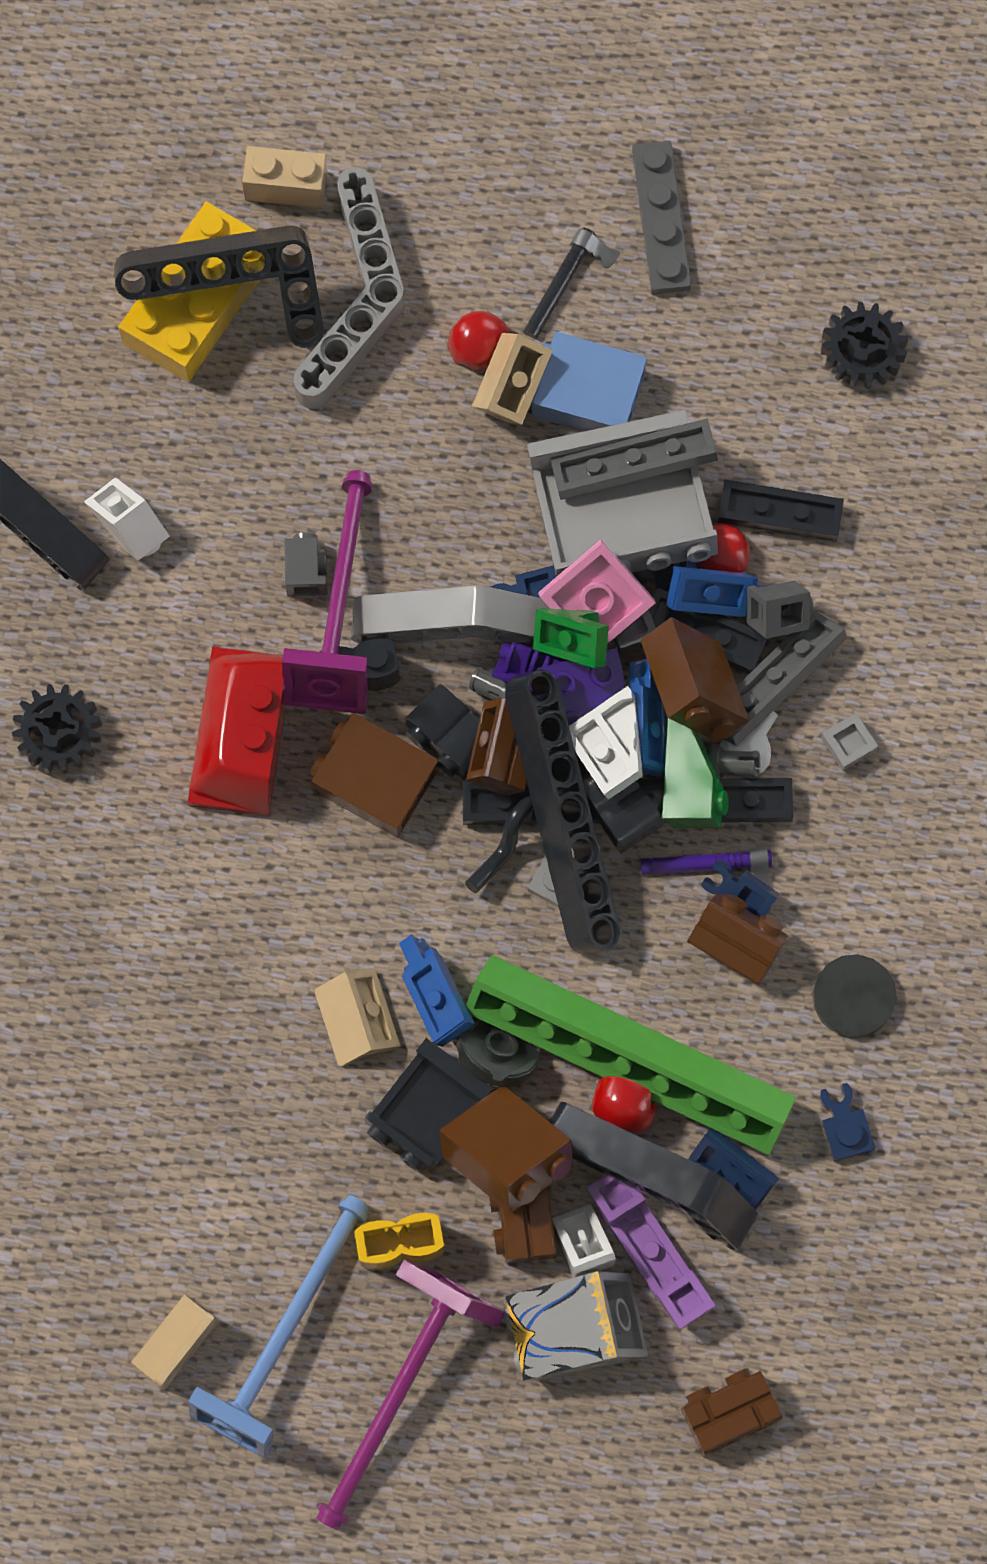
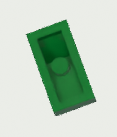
(571, 635)

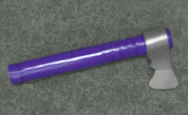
(756, 859)

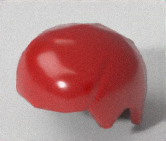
(475, 339)
(732, 551)
(623, 1104)

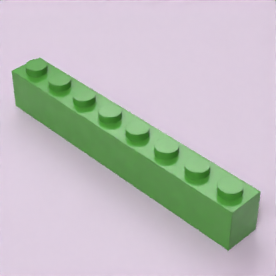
(623, 1048)

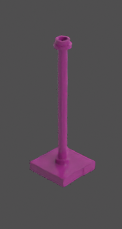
(325, 677)
(447, 1299)

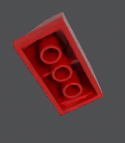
(239, 733)

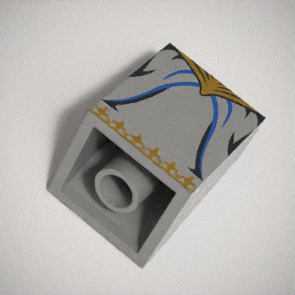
(575, 1325)

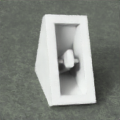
(583, 1241)

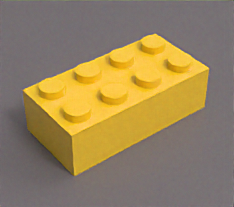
(185, 326)

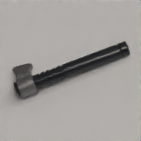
(582, 244)

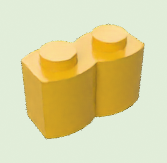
(411, 1239)

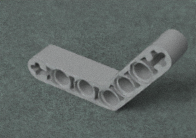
(365, 307)
(446, 615)

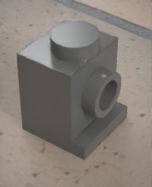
(304, 566)
(779, 609)

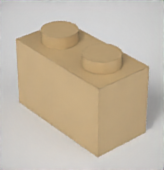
(284, 176)
(512, 378)

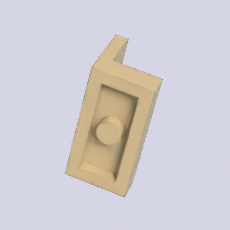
(356, 1016)
(174, 1342)

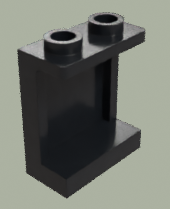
(421, 1103)

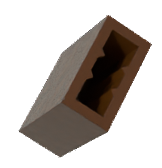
(694, 680)
(373, 774)
(506, 1149)

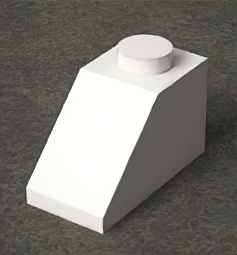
(128, 519)

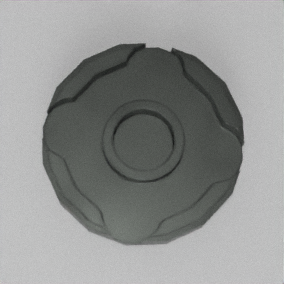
(854, 996)
(497, 1055)

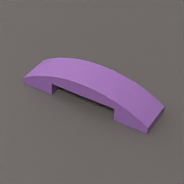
(651, 1251)

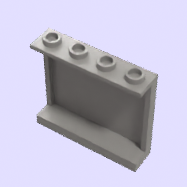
(640, 521)

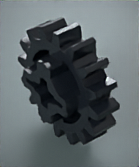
(847, 339)
(74, 732)

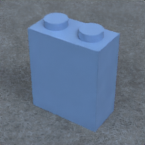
(588, 384)

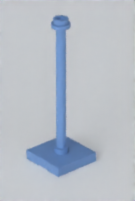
(234, 1418)

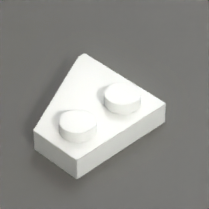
(610, 743)

